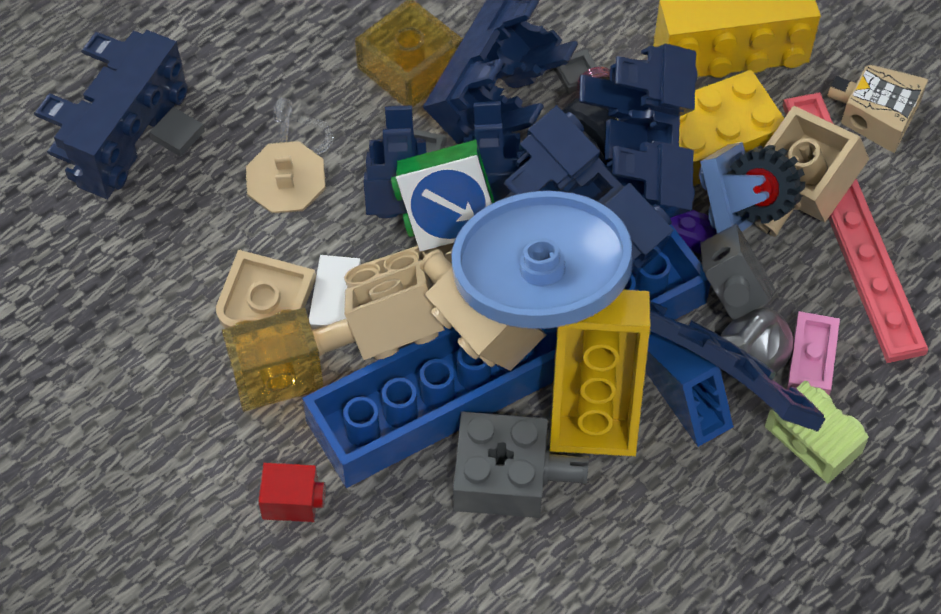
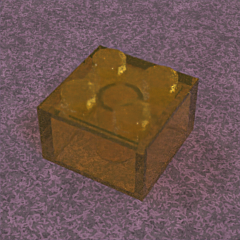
(406, 52)
(273, 358)

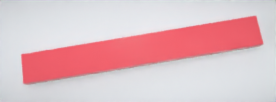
(869, 262)

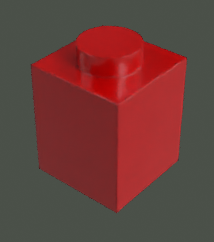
(290, 492)

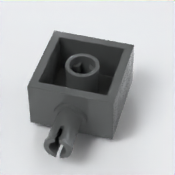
(527, 466)

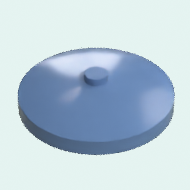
(542, 259)

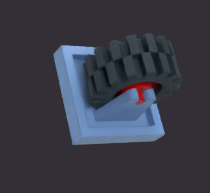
(750, 185)

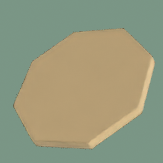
(285, 177)

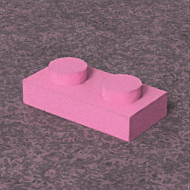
(813, 351)

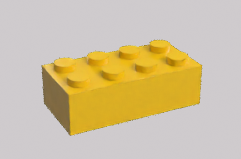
(739, 33)
(728, 114)
(601, 379)

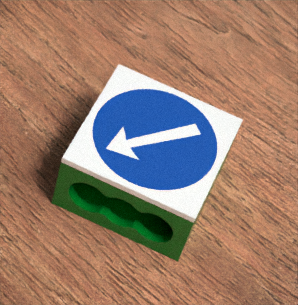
(442, 192)

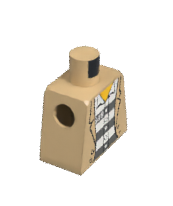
(879, 103)

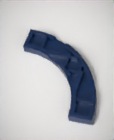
(788, 404)

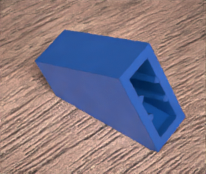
(689, 387)

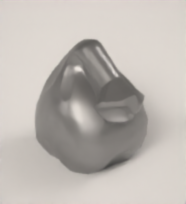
(763, 336)

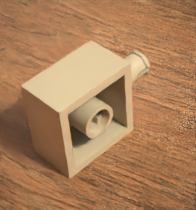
(828, 158)
(384, 315)
(480, 335)

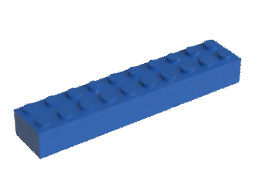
(423, 388)

